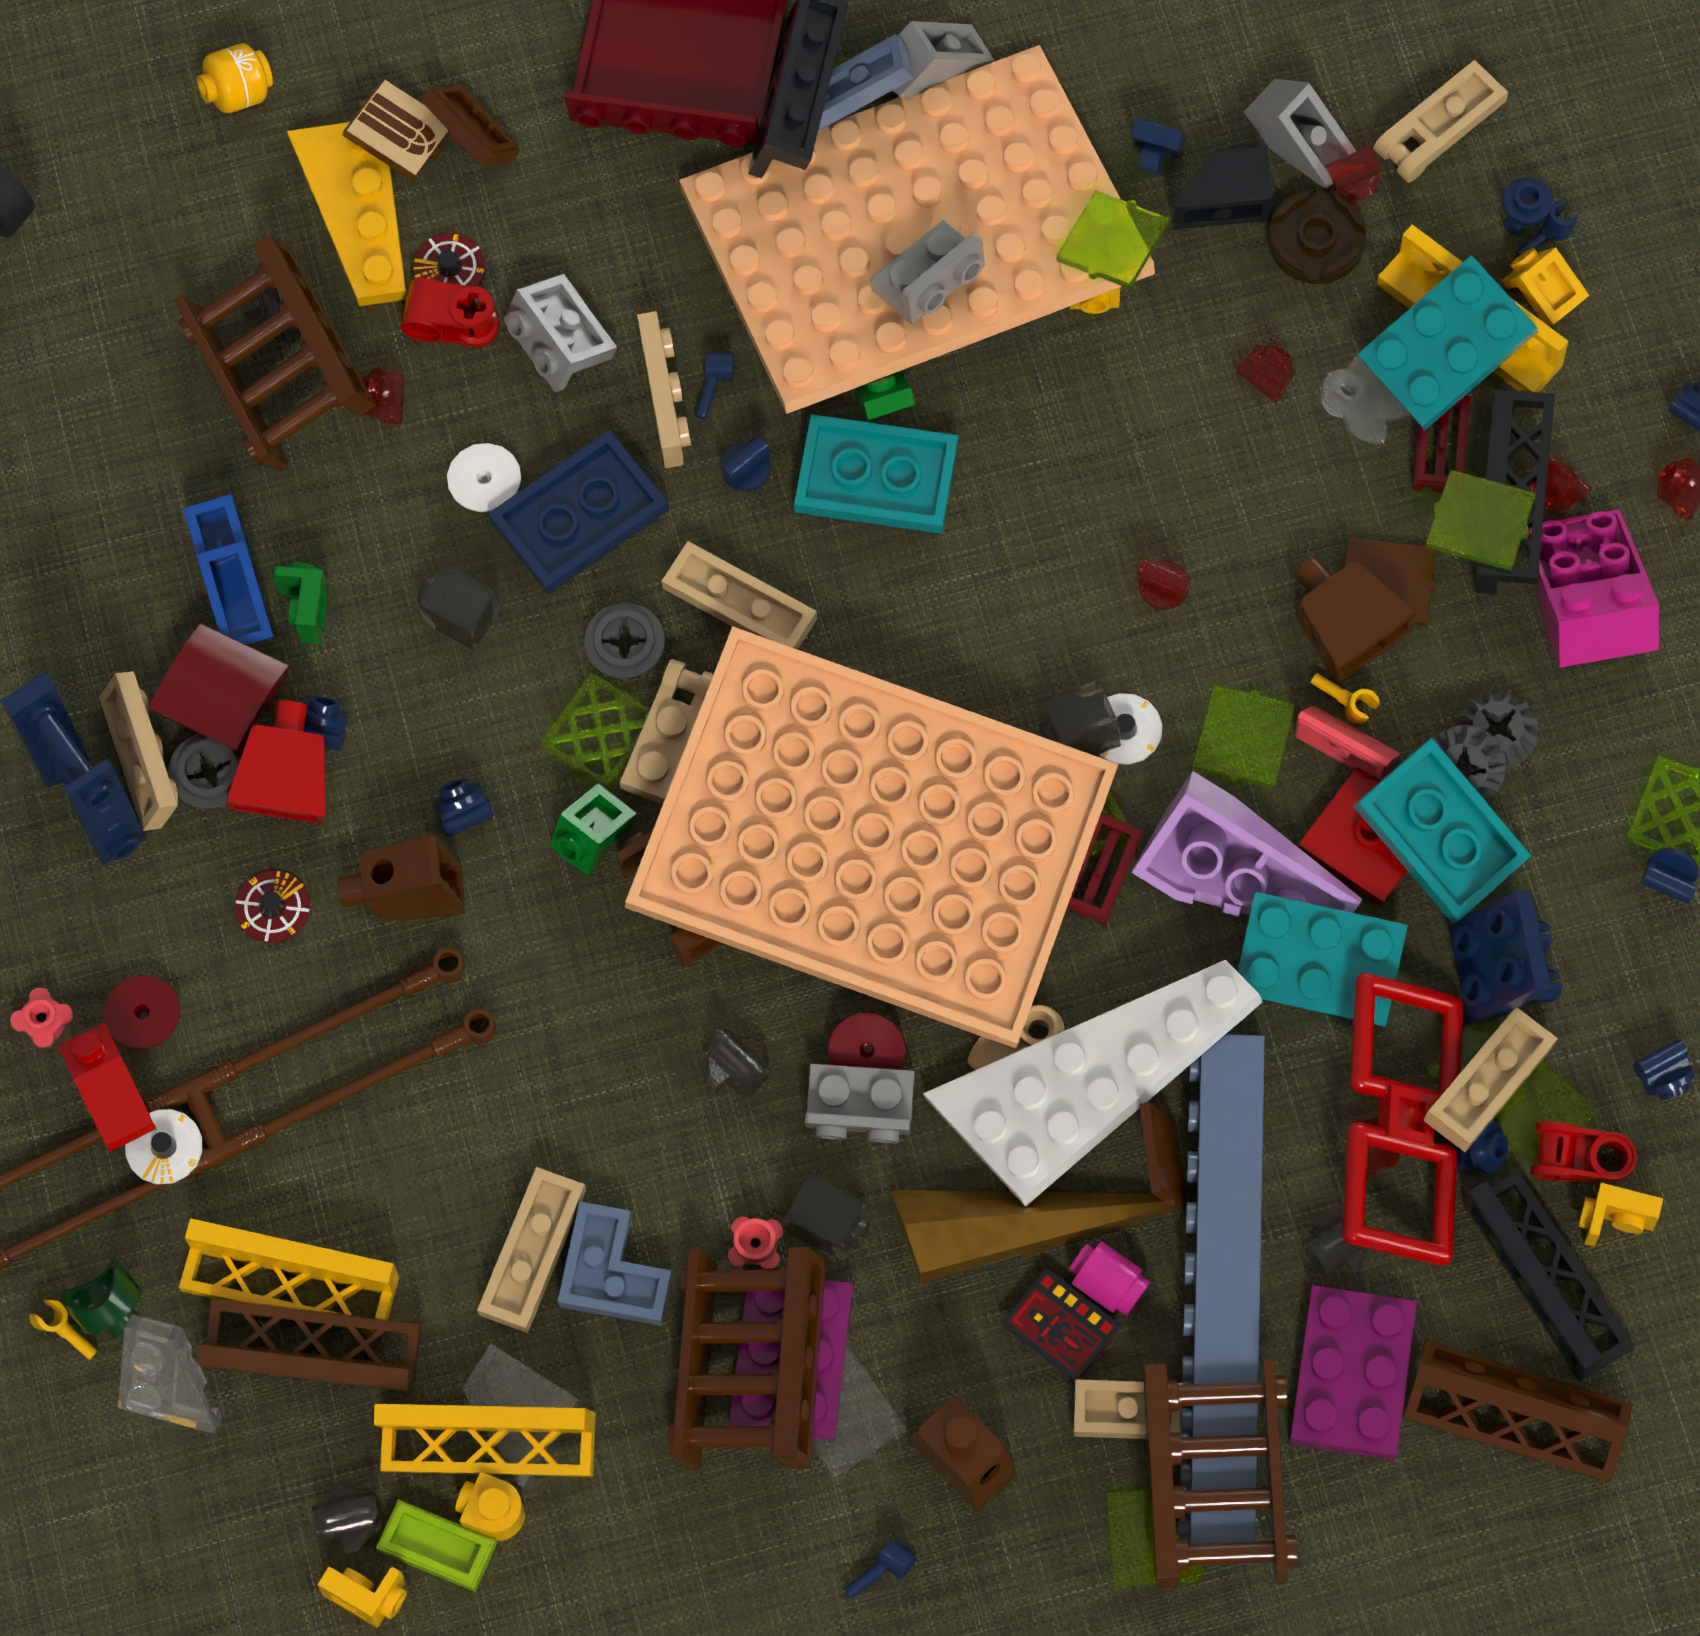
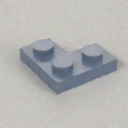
(598, 1278)

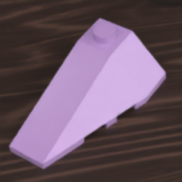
(1223, 853)

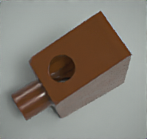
(1349, 616)
(406, 881)
(963, 1452)

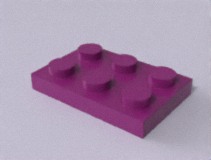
(765, 1358)
(1353, 1372)

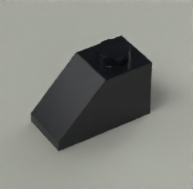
(1226, 190)

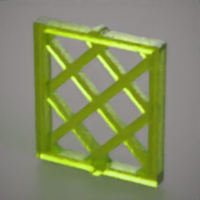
(577, 762)
(1635, 833)

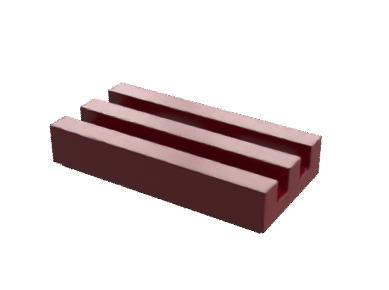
(1438, 480)
(1084, 908)

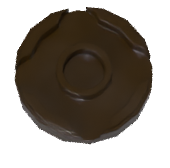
(1317, 236)

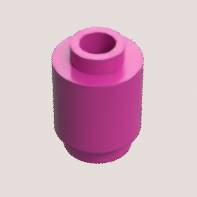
(1109, 1278)

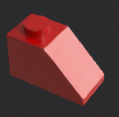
(107, 1087)

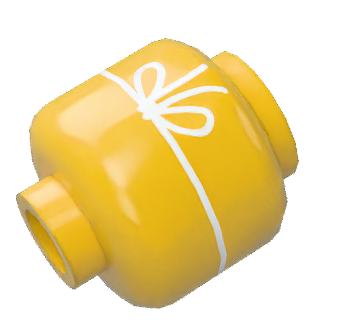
(235, 78)

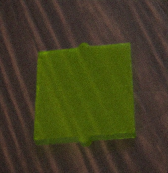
(1112, 239)
(1481, 520)
(1244, 736)
(1132, 1540)

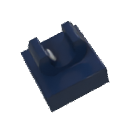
(1156, 142)

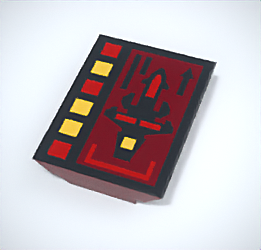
(1061, 1324)

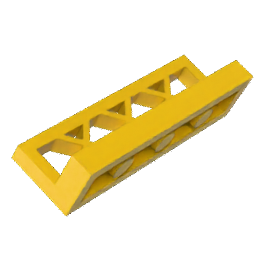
(1425, 264)
(284, 1256)
(485, 1418)

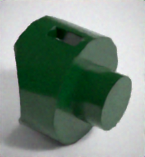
(104, 1301)

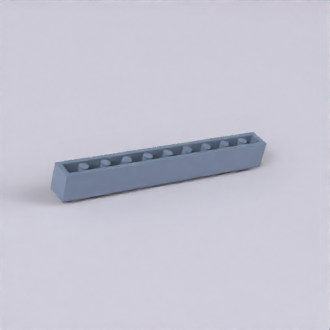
(1224, 1271)

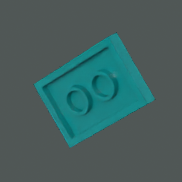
(1448, 342)
(876, 474)
(1442, 830)
(1314, 953)

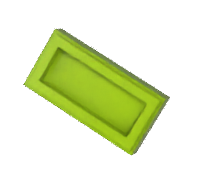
(436, 1545)

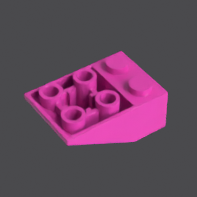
(1594, 590)

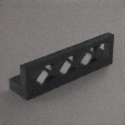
(799, 84)
(1498, 471)
(1537, 1280)

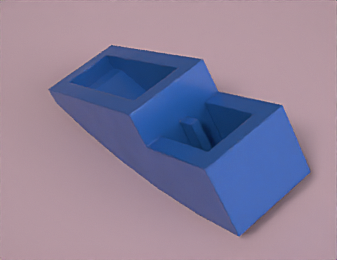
(228, 570)

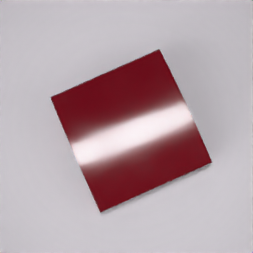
(218, 687)

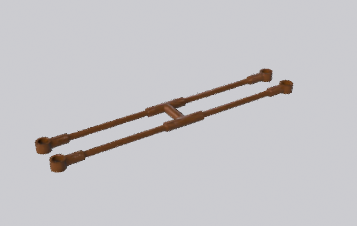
(221, 1148)

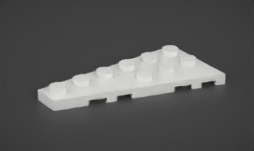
(1066, 1094)

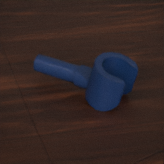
(1552, 228)
(718, 367)
(893, 1558)

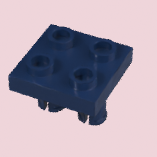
(1503, 958)

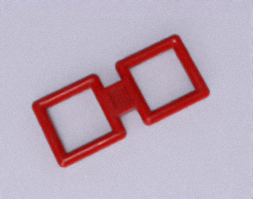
(1401, 1120)

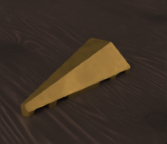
(973, 1228)

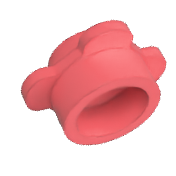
(43, 1032)
(749, 1229)

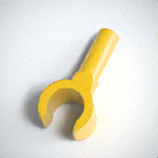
(1348, 698)
(63, 1328)

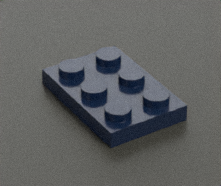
(578, 512)

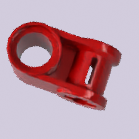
(448, 312)
(1571, 1151)

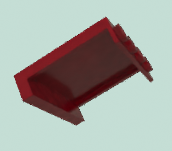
(678, 67)

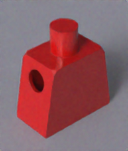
(282, 769)

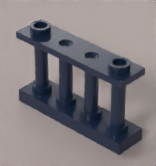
(61, 758)

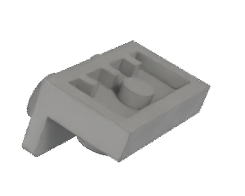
(929, 271)
(557, 330)
(860, 1102)

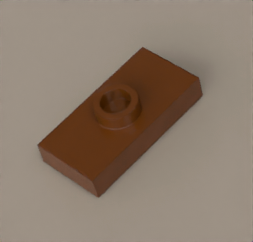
(470, 125)

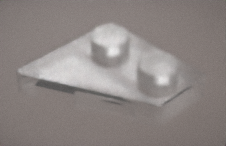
(163, 1377)
(509, 1382)

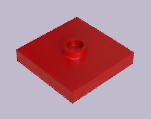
(1350, 847)

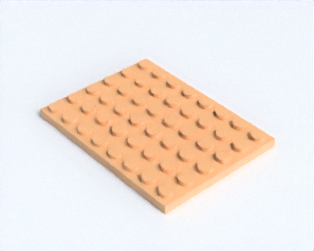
(980, 151)
(872, 837)

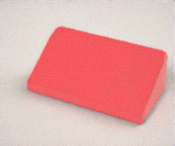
(1345, 743)

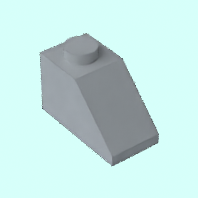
(940, 53)
(1299, 128)

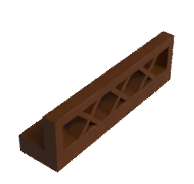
(305, 1364)
(1523, 1393)

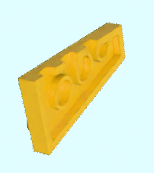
(357, 209)

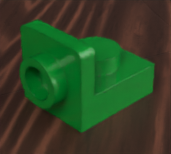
(884, 395)
(308, 598)
(590, 827)

